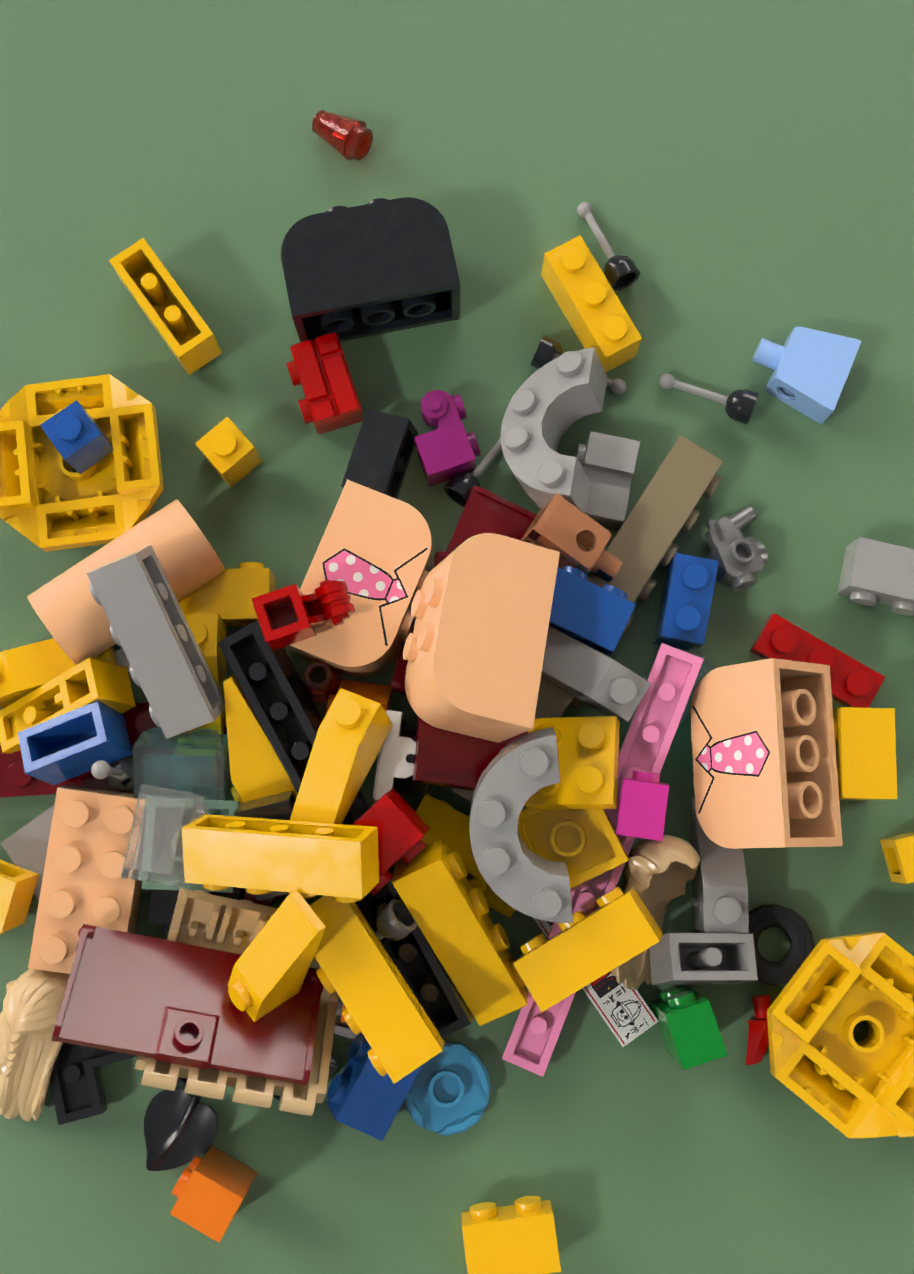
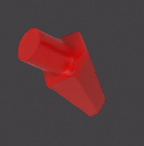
(758, 1030)

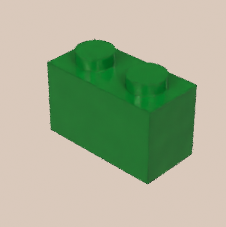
(688, 1027)

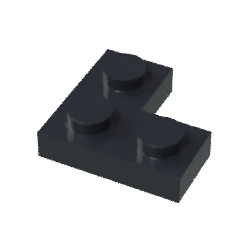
(78, 1082)

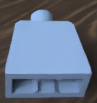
(808, 369)

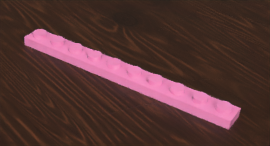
(642, 750)

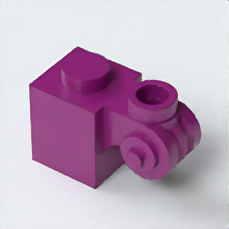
(448, 447)

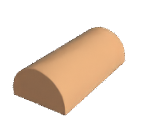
(67, 602)

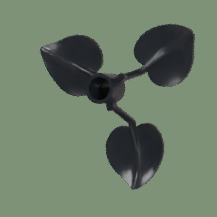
(182, 1126)

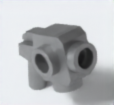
(738, 556)

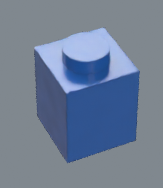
(77, 437)

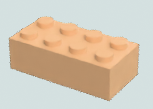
(84, 873)

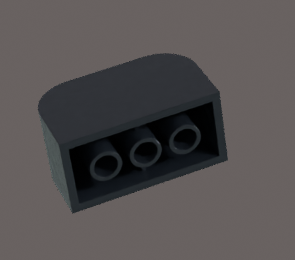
(370, 269)

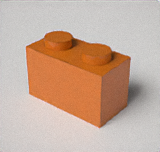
(211, 1192)

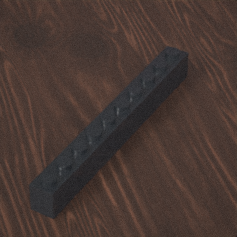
(291, 727)

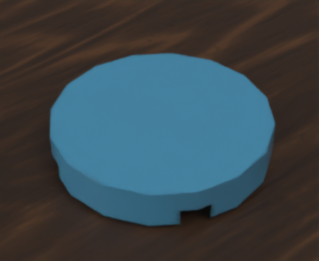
(449, 1091)

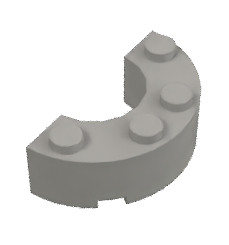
(540, 416)
(504, 860)

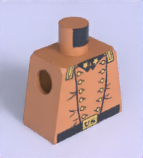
(576, 537)

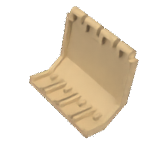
(231, 927)

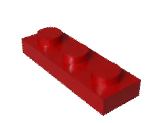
(851, 681)

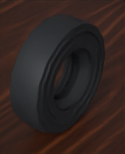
(800, 940)

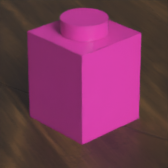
(643, 806)

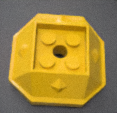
(68, 508)
(812, 1049)

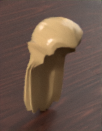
(658, 874)
(26, 1042)

